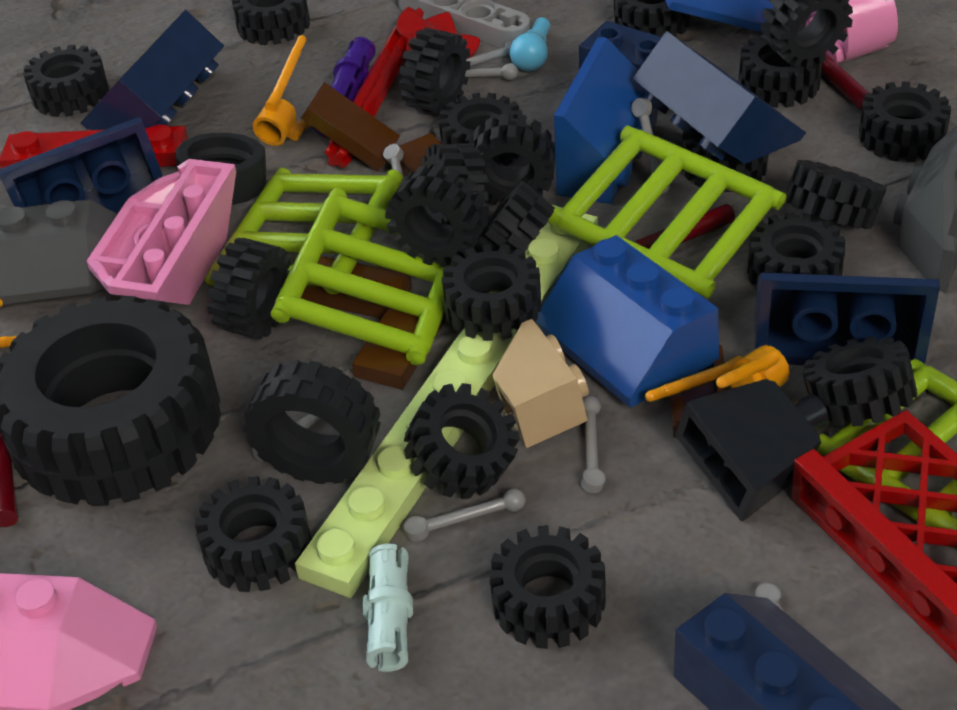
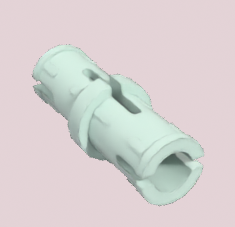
(387, 608)

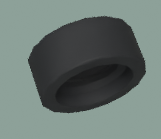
(233, 149)

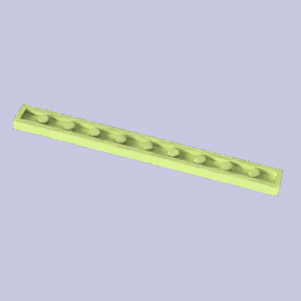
(387, 486)

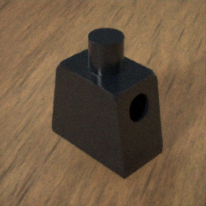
(750, 440)

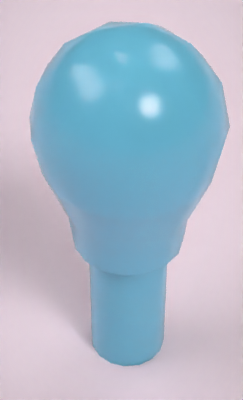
(530, 49)

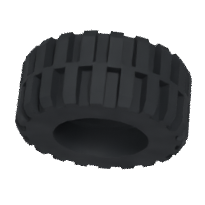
(117, 445)

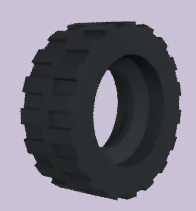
(324, 394)

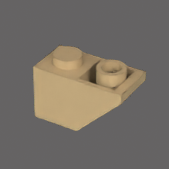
(539, 386)

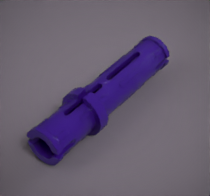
(352, 69)

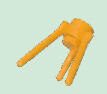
(278, 115)
(757, 365)

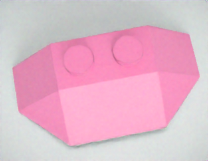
(167, 234)
(66, 642)

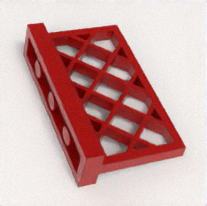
(872, 540)

